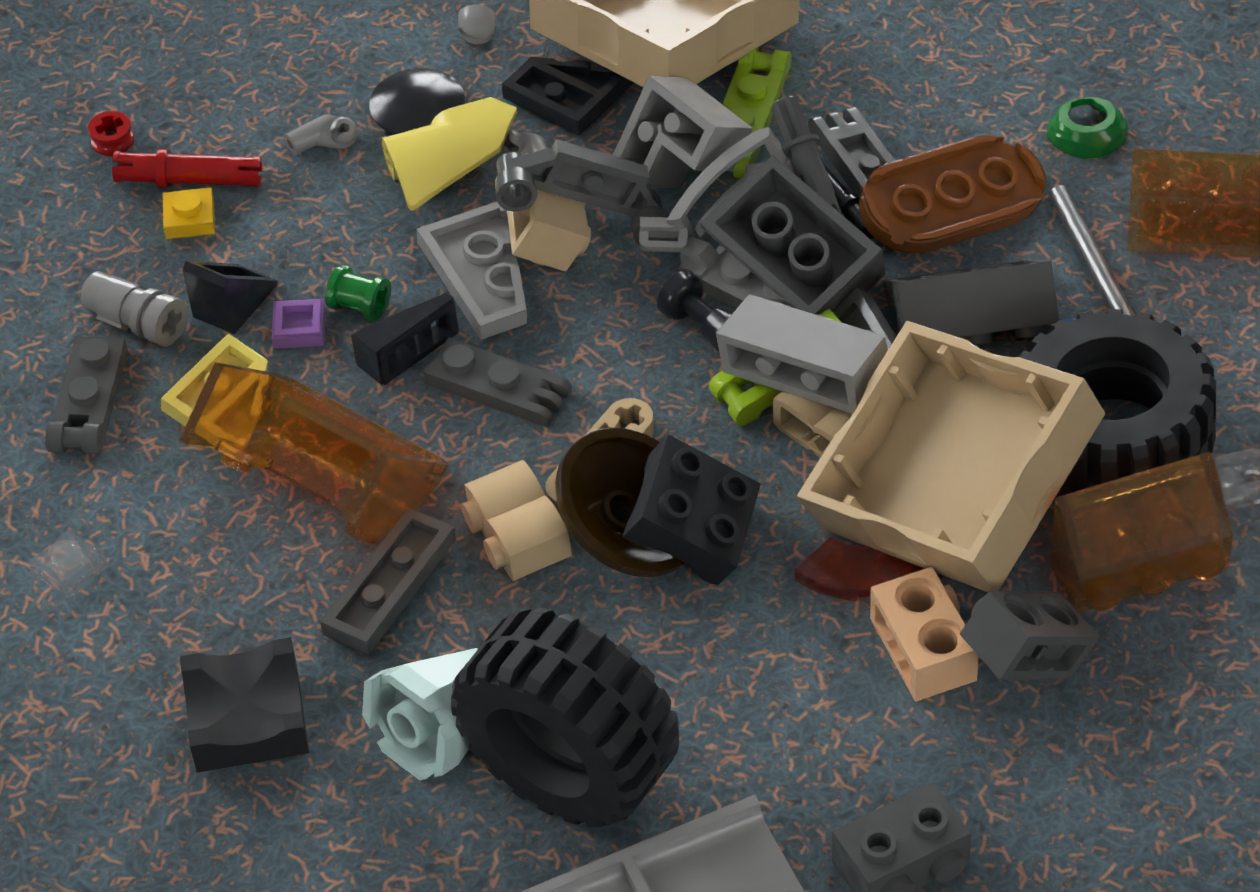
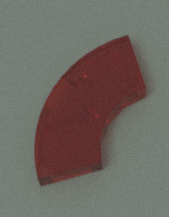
(849, 570)

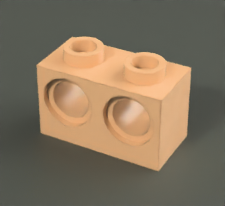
(922, 633)

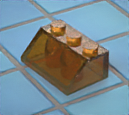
(1194, 203)
(1141, 533)

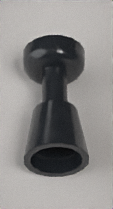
(683, 297)

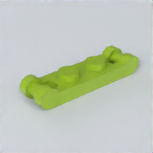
(752, 95)

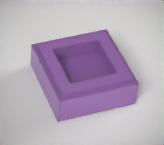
(298, 323)

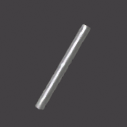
(1089, 250)

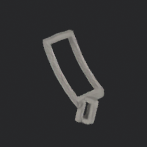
(671, 233)

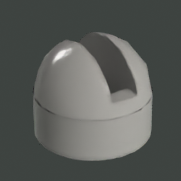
(476, 24)

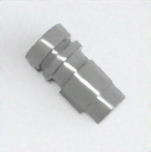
(128, 305)

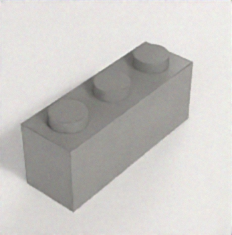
(800, 352)

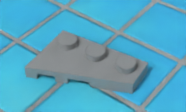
(478, 267)

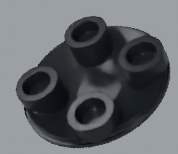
(413, 99)

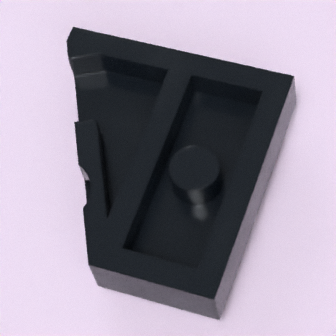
(564, 91)

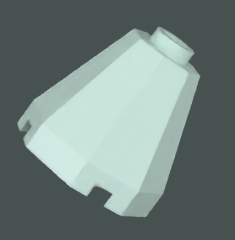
(416, 714)

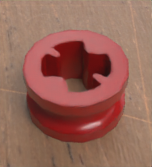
(107, 122)

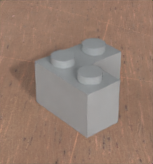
(678, 129)

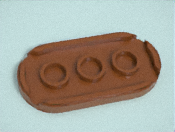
(951, 194)

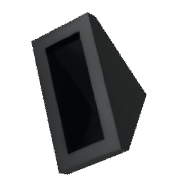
(225, 292)

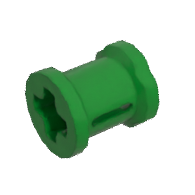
(358, 293)

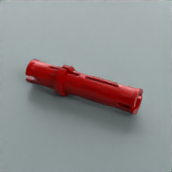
(186, 169)

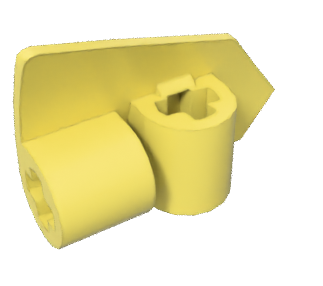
(448, 149)

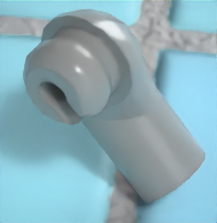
(323, 131)

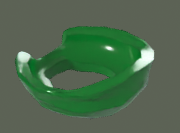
(1088, 140)

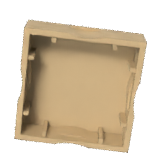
(662, 35)
(952, 456)

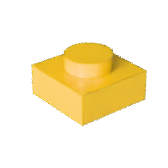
(188, 213)

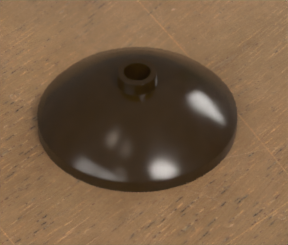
(597, 495)

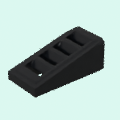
(404, 338)

